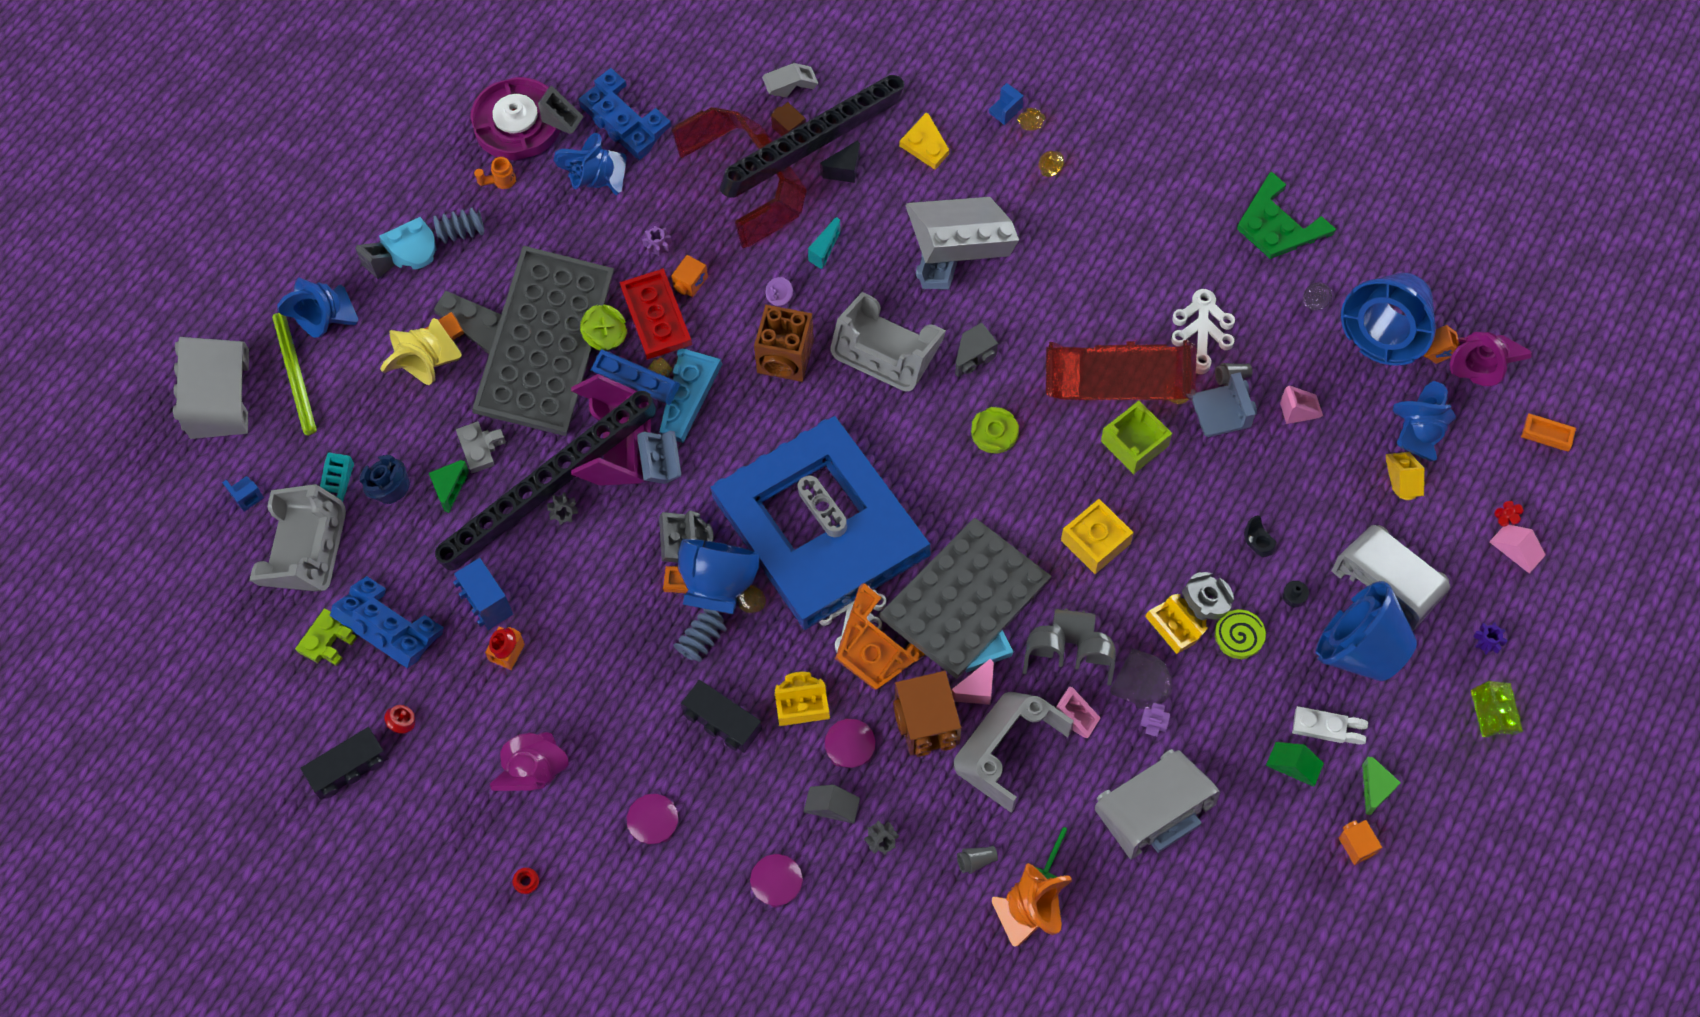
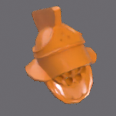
(1031, 905)

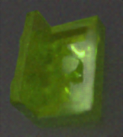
(1496, 709)

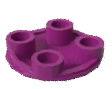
(850, 743)
(652, 819)
(776, 880)

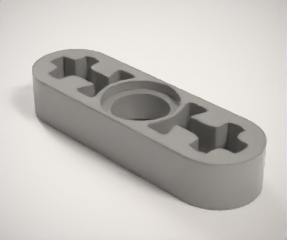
(822, 496)

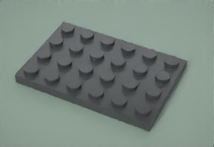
(965, 597)

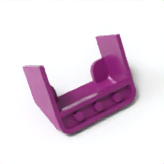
(623, 461)

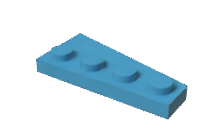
(696, 375)

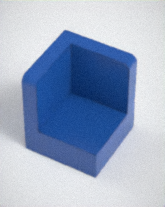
(1008, 105)
(244, 493)

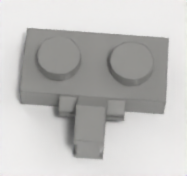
(479, 445)

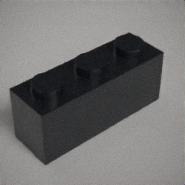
(721, 716)
(344, 764)

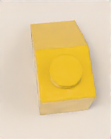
(1405, 475)

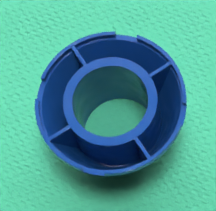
(1382, 331)
(1369, 636)

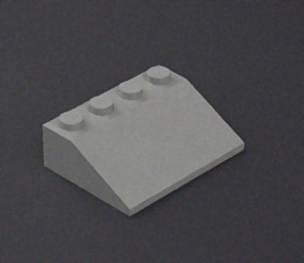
(962, 229)

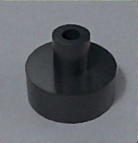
(1295, 593)

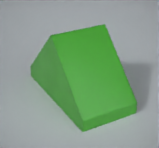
(1377, 784)

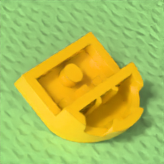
(1177, 623)
(801, 699)

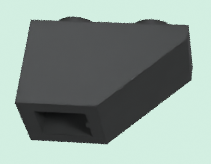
(975, 348)

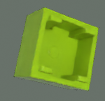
(1136, 437)

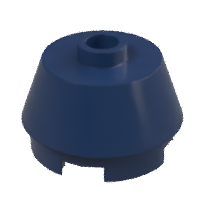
(385, 480)

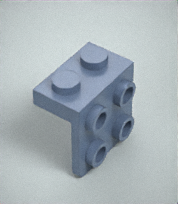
(1225, 407)

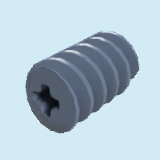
(459, 225)
(700, 634)

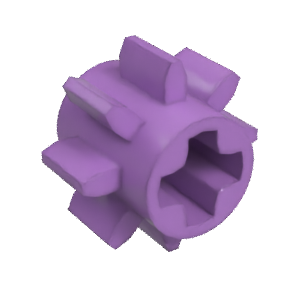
(657, 241)
(1155, 719)

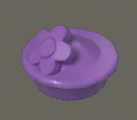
(779, 291)

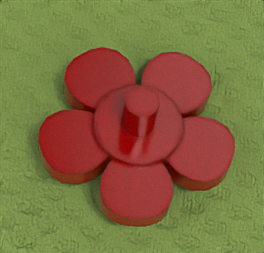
(1509, 513)

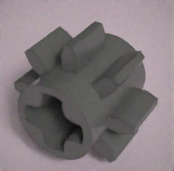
(565, 514)
(881, 837)

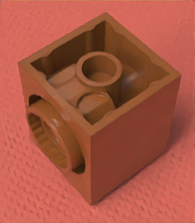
(784, 343)
(927, 714)

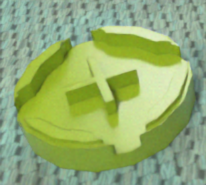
(603, 327)

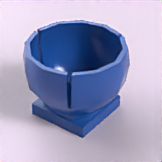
(715, 573)

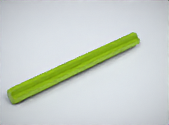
(294, 374)

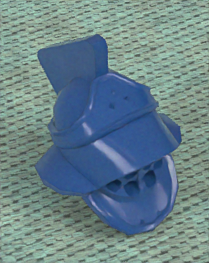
(593, 165)
(317, 306)
(1424, 421)

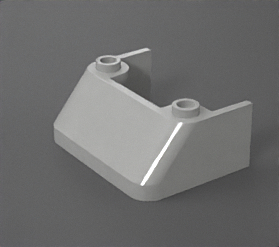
(975, 758)

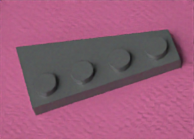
(475, 320)

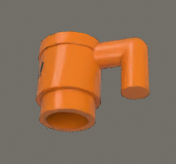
(502, 174)

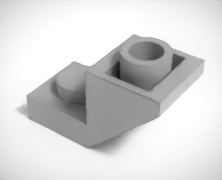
(784, 80)

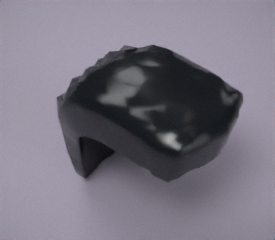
(1258, 538)

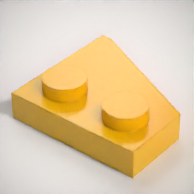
(925, 142)

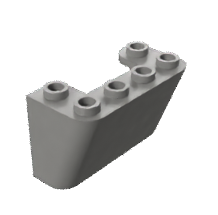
(210, 387)

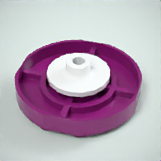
(510, 120)

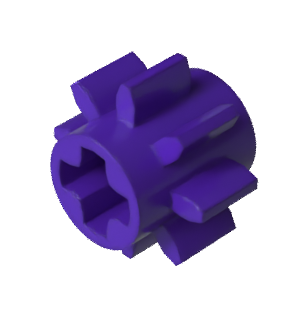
(1490, 638)

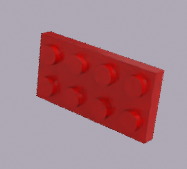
(655, 314)

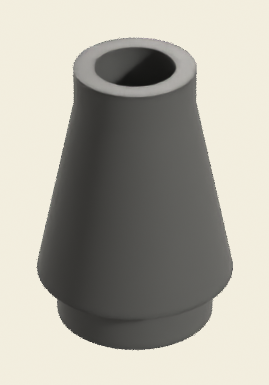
(1224, 371)
(976, 858)

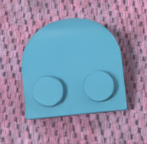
(410, 244)

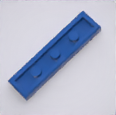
(635, 376)

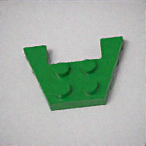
(1272, 228)

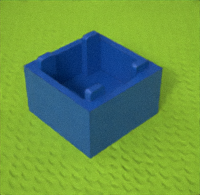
(483, 594)

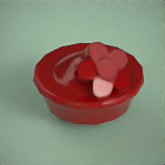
(502, 643)
(400, 719)

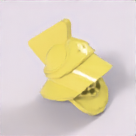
(421, 351)

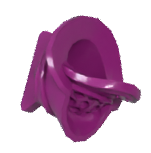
(1485, 357)
(529, 762)

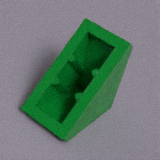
(449, 482)
(1296, 762)

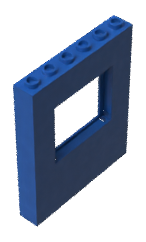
(827, 569)

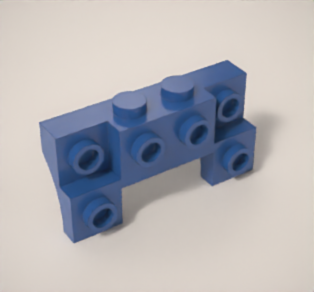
(619, 119)
(383, 626)

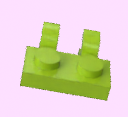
(320, 637)

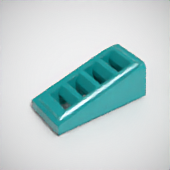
(821, 248)
(331, 466)

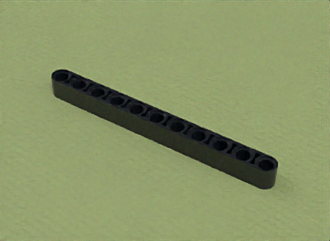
(811, 136)
(541, 491)

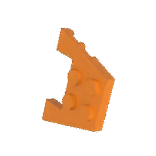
(869, 650)

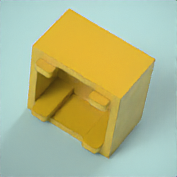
(1097, 536)

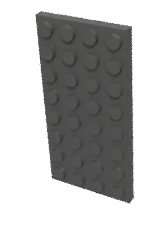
(540, 342)

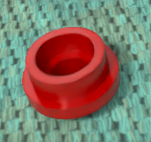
(525, 873)

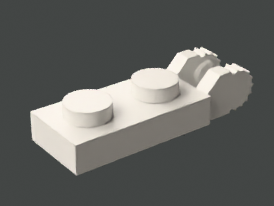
(1327, 726)

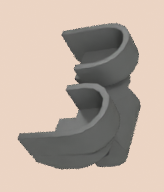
(1076, 629)

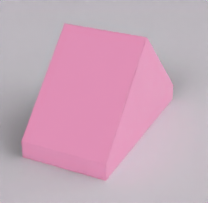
(1299, 405)
(1519, 545)
(976, 686)
(1078, 710)

